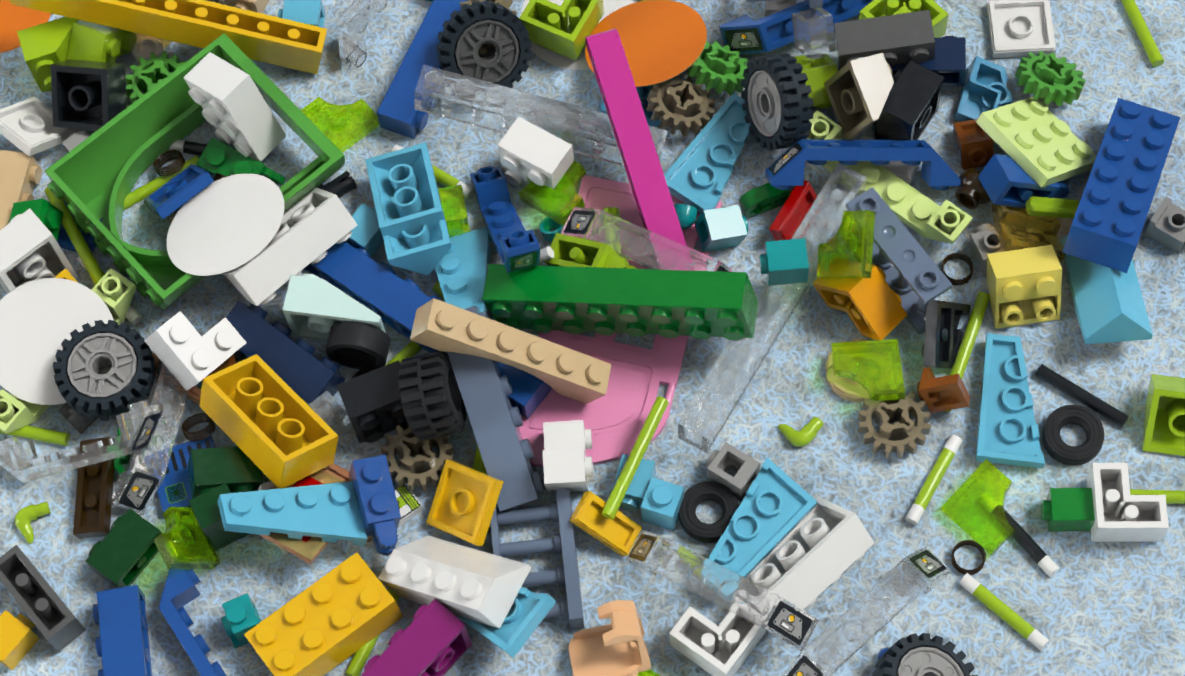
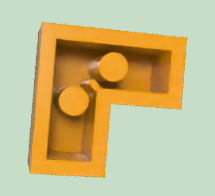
(867, 301)

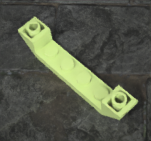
(910, 206)
(117, 294)

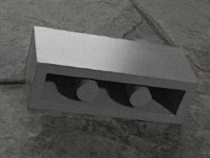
(896, 36)
(38, 599)

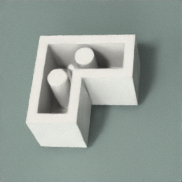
(533, 155)
(190, 354)
(566, 457)
(1122, 515)
(712, 647)

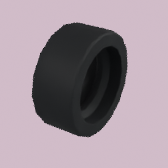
(358, 345)

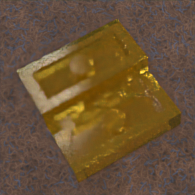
(1020, 231)

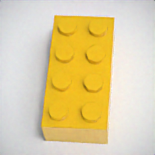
(268, 421)
(325, 622)

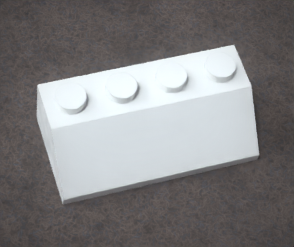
(301, 239)
(813, 554)
(457, 576)

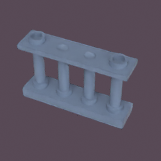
(902, 259)
(562, 543)

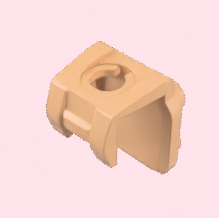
(611, 648)

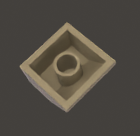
(859, 93)

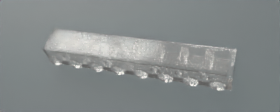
(499, 106)

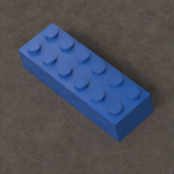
(1121, 185)

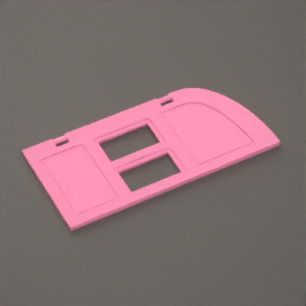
(634, 369)

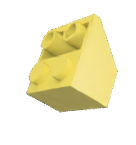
(1024, 286)

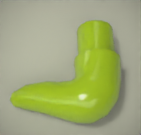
(805, 435)
(28, 514)

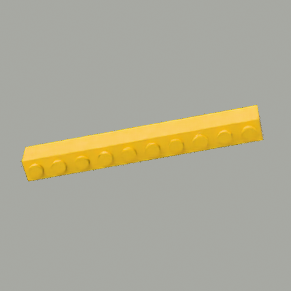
(199, 24)

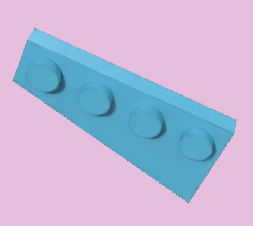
(709, 160)
(465, 269)
(1006, 407)
(300, 511)
(762, 520)
(520, 623)

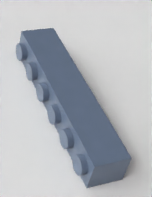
(497, 427)

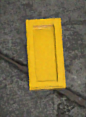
(615, 534)

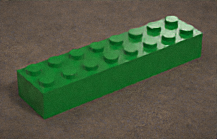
(623, 301)

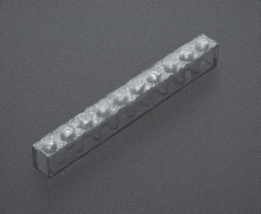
(776, 303)

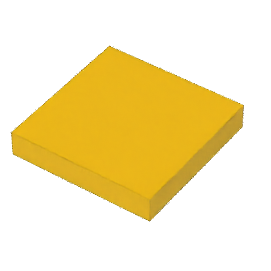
(464, 502)

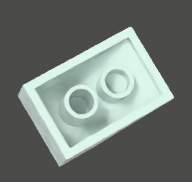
(316, 305)

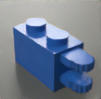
(1011, 186)
(376, 501)

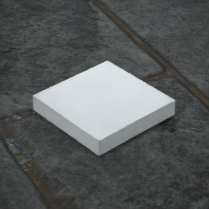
(1020, 27)
(31, 126)

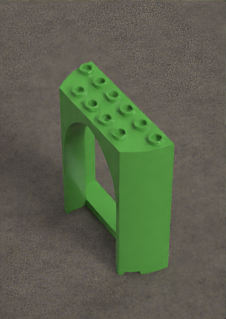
(110, 161)

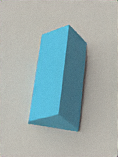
(409, 208)
(1106, 302)

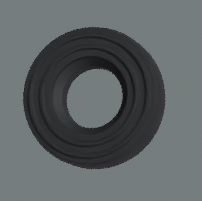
(1073, 454)
(707, 492)

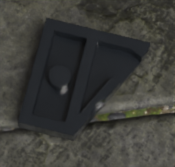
(941, 332)

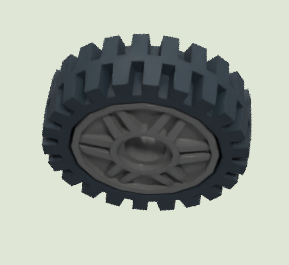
(481, 25)

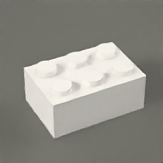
(234, 107)
(29, 252)

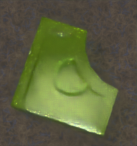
(342, 123)
(556, 203)
(851, 248)
(872, 365)
(980, 507)
(184, 542)

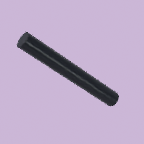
(1082, 395)

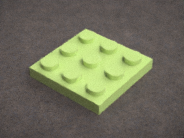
(1037, 141)

